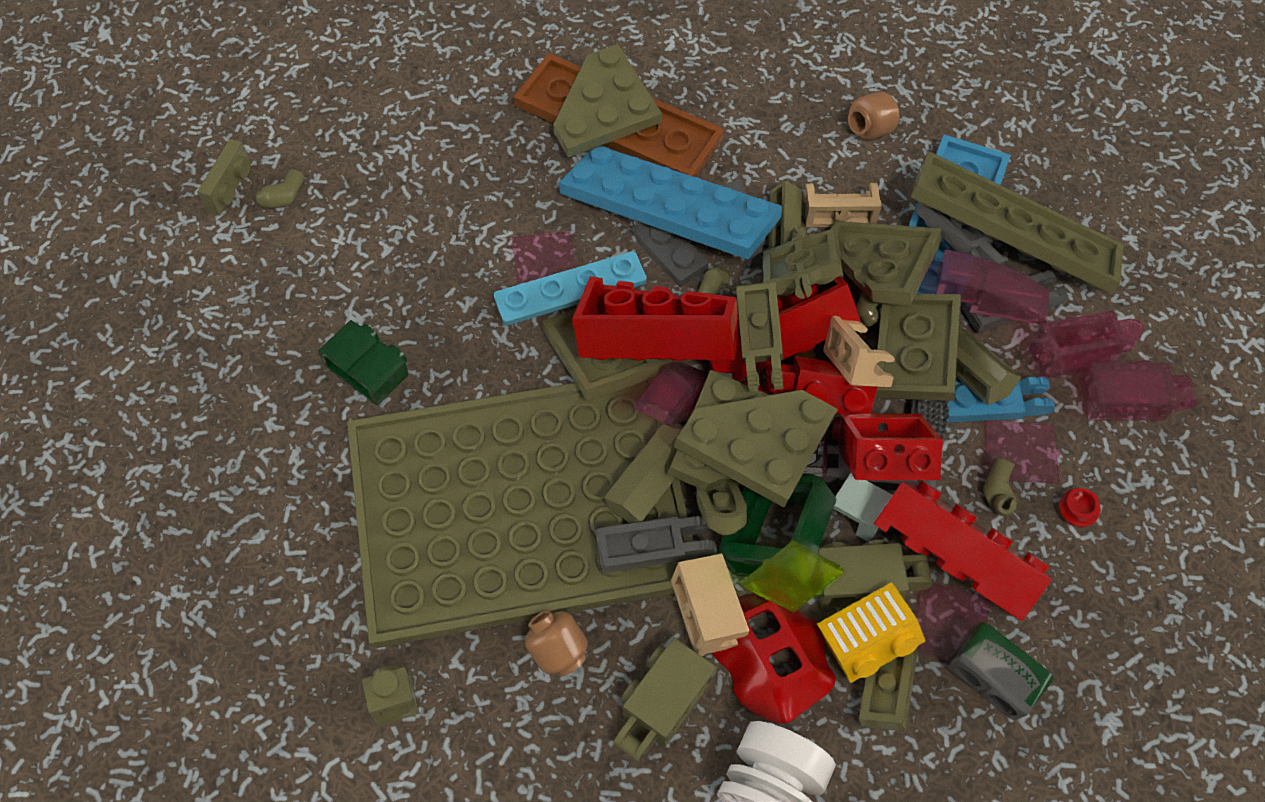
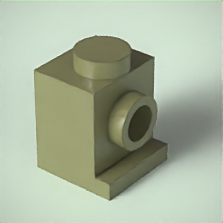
(390, 695)

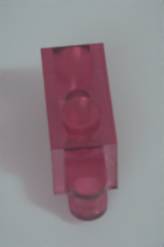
(1074, 343)
(1134, 391)

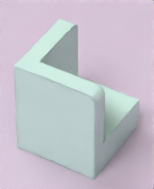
(862, 503)

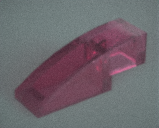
(992, 288)
(673, 393)

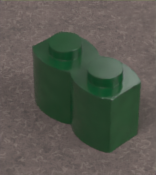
(364, 361)

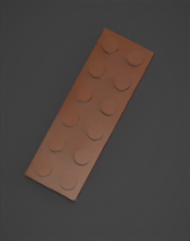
(676, 143)

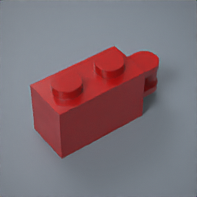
(825, 383)

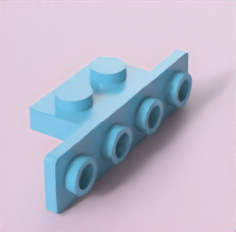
(564, 288)

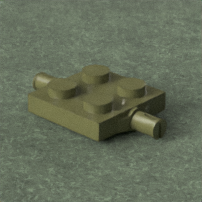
(803, 262)

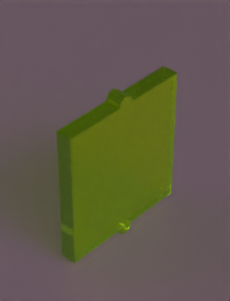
(793, 576)

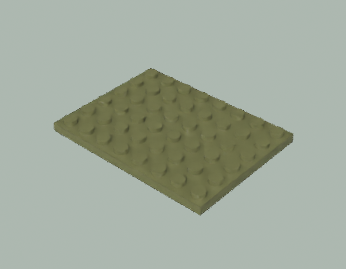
(496, 509)

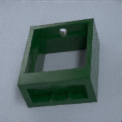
(739, 548)

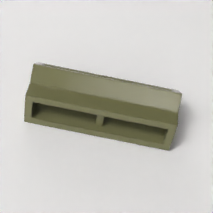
(790, 199)
(983, 370)
(645, 477)

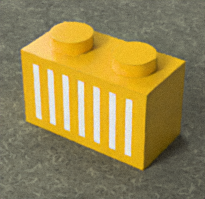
(872, 632)

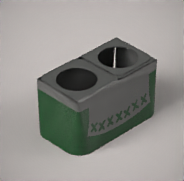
(999, 671)

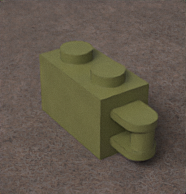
(869, 569)
(663, 697)

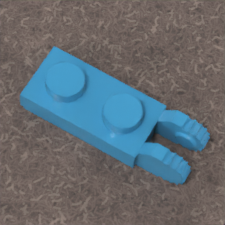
(970, 407)

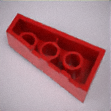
(654, 324)
(965, 548)

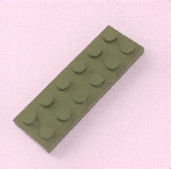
(1019, 222)

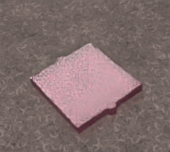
(542, 255)
(1028, 446)
(946, 618)

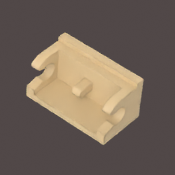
(825, 209)
(854, 356)
(709, 604)

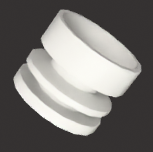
(779, 769)

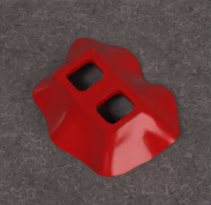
(753, 675)

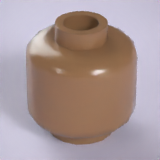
(873, 115)
(556, 642)

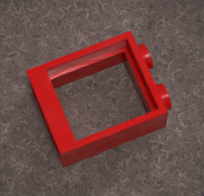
(900, 452)

